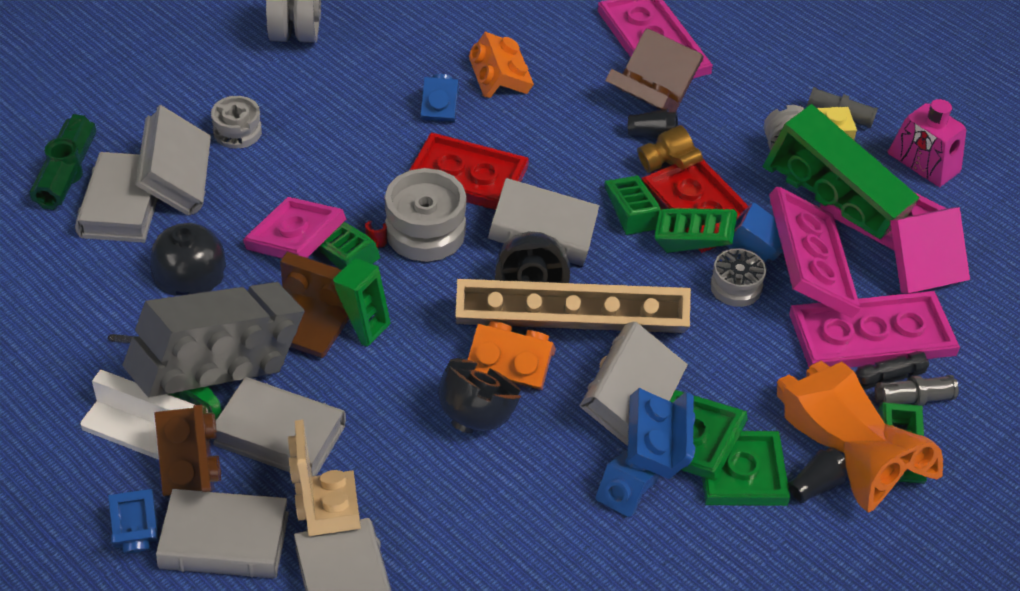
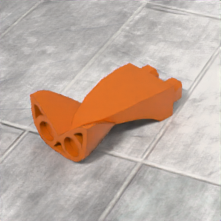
(838, 414)

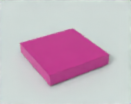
(295, 228)
(930, 250)

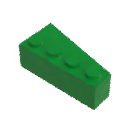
(839, 172)

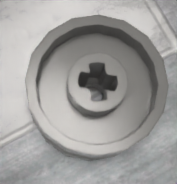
(282, 14)
(425, 214)

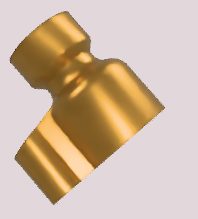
(671, 147)

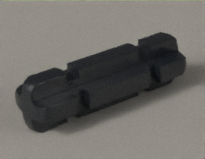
(892, 369)

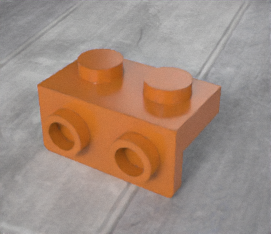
(498, 63)
(514, 355)

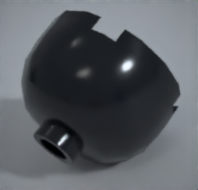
(187, 259)
(532, 259)
(476, 398)

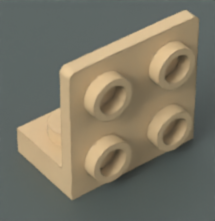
(323, 500)

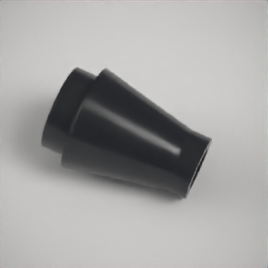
(652, 124)
(820, 474)

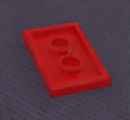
(473, 165)
(693, 189)

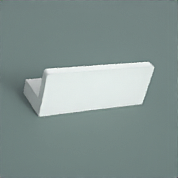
(126, 413)

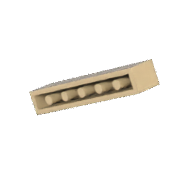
(572, 305)

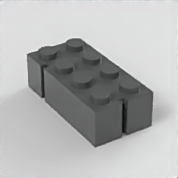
(212, 338)

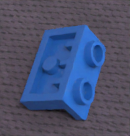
(660, 432)

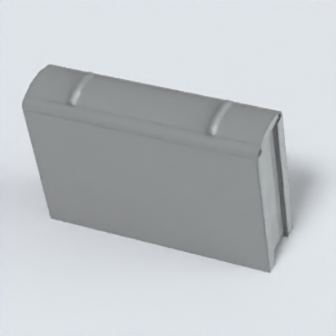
(173, 161)
(113, 203)
(540, 210)
(632, 363)
(264, 416)
(223, 533)
(342, 560)

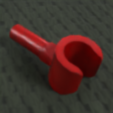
(377, 236)

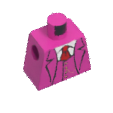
(931, 142)

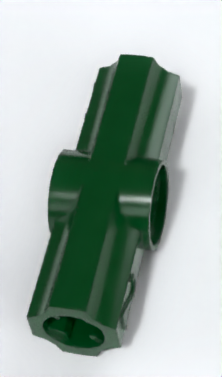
(63, 162)

